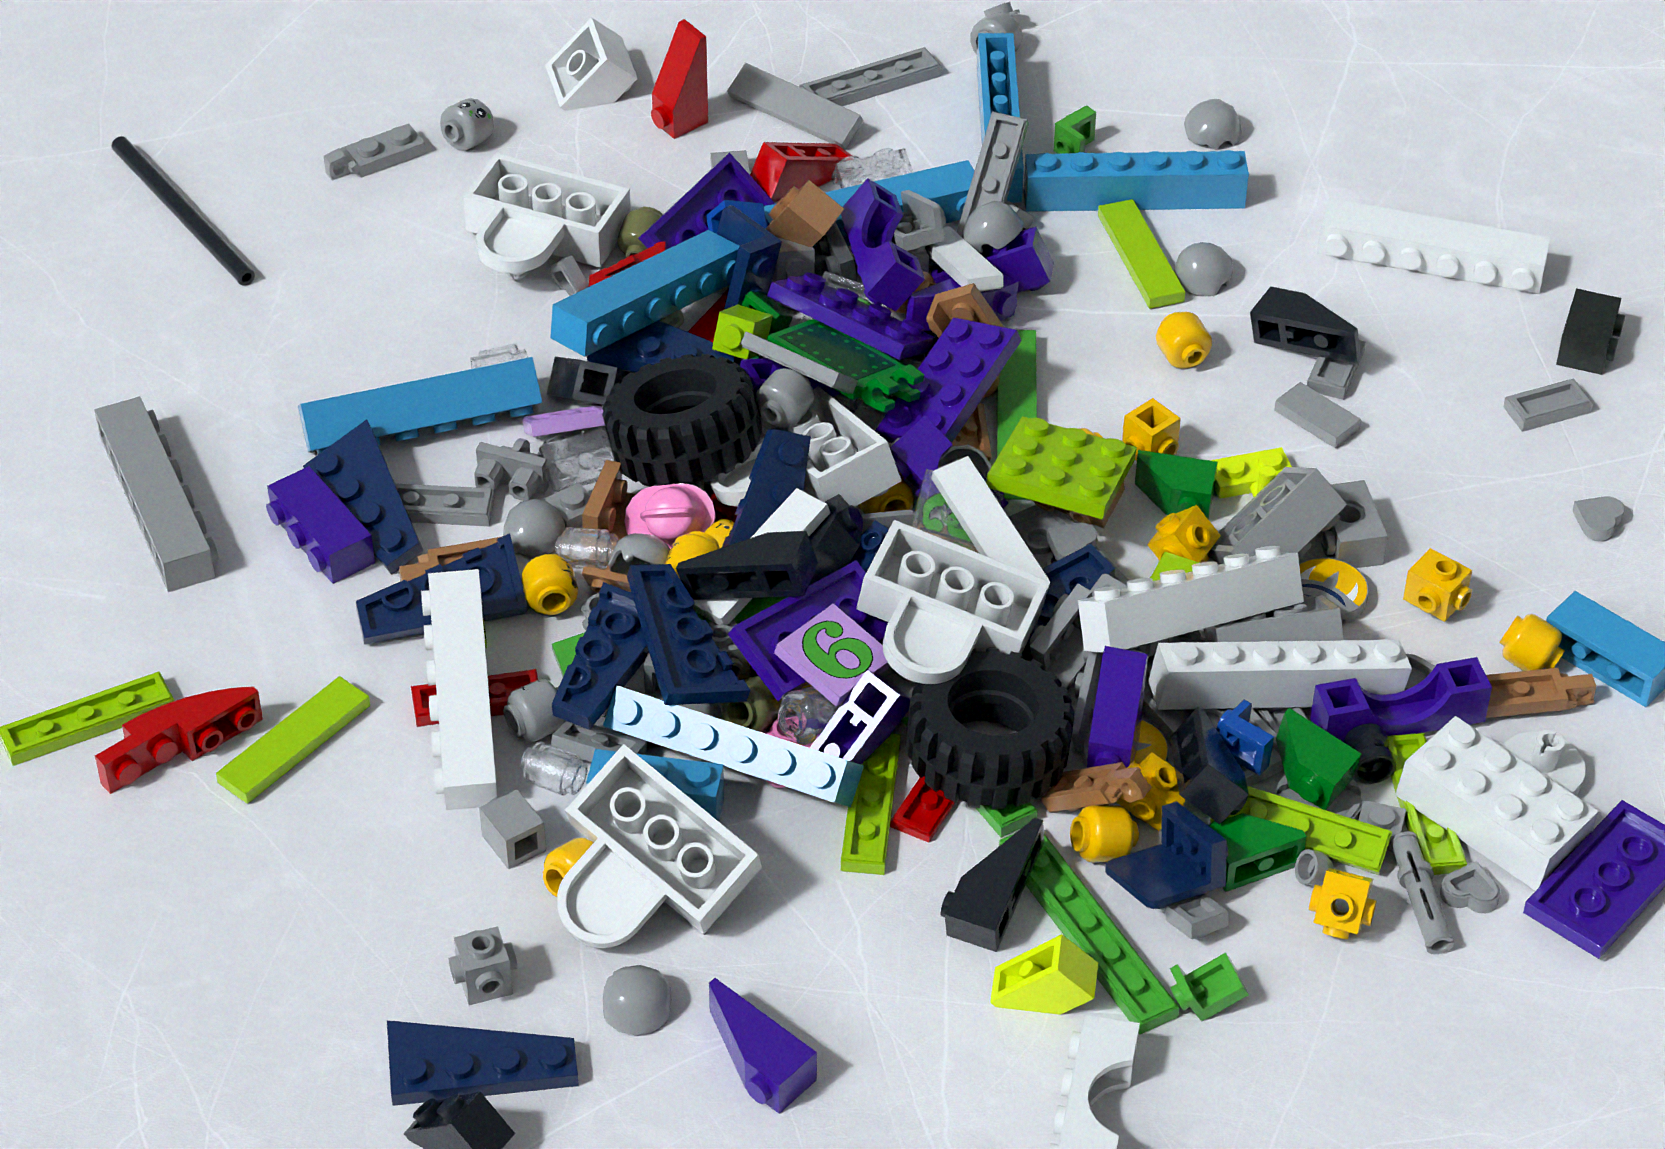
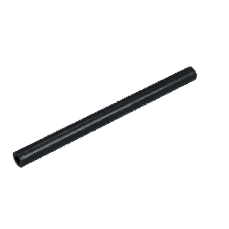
(183, 211)

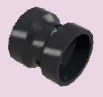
(1377, 760)

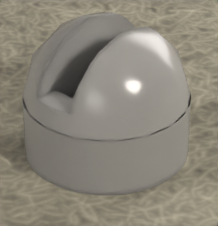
(1311, 867)

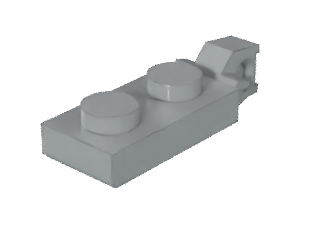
(375, 153)

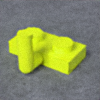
(1248, 472)

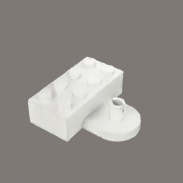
(539, 211)
(842, 457)
(946, 604)
(1503, 800)
(645, 852)

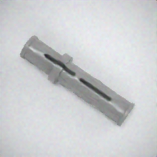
(1408, 853)

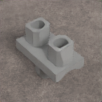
(512, 466)

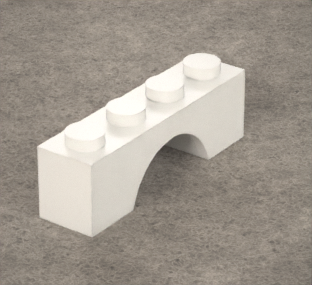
(1103, 1063)

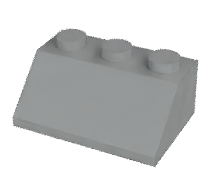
(1282, 514)
(1309, 621)

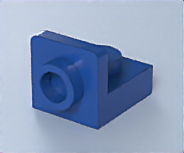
(1246, 742)

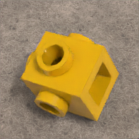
(1152, 428)
(1185, 535)
(1438, 585)
(1163, 791)
(1351, 888)

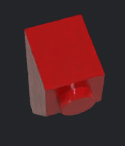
(682, 84)
(793, 164)

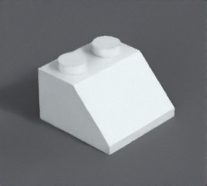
(591, 68)

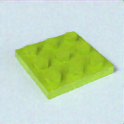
(1061, 467)

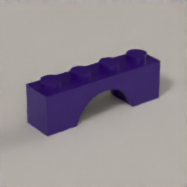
(885, 268)
(1448, 691)

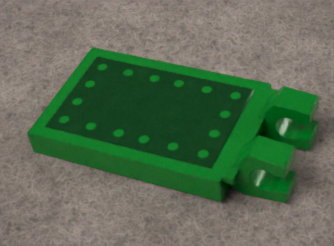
(854, 359)

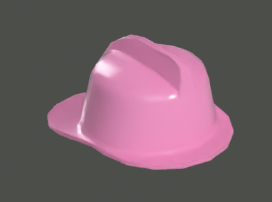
(669, 511)

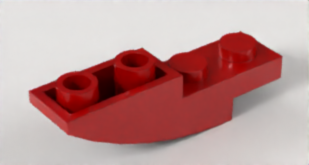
(185, 725)

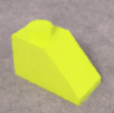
(1046, 979)

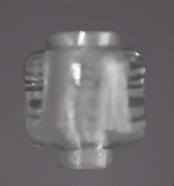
(805, 715)

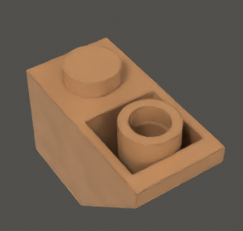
(803, 215)

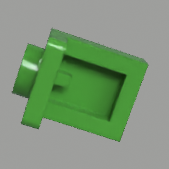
(1075, 131)
(1208, 987)

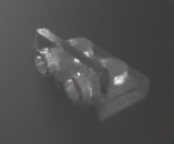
(879, 166)
(576, 458)

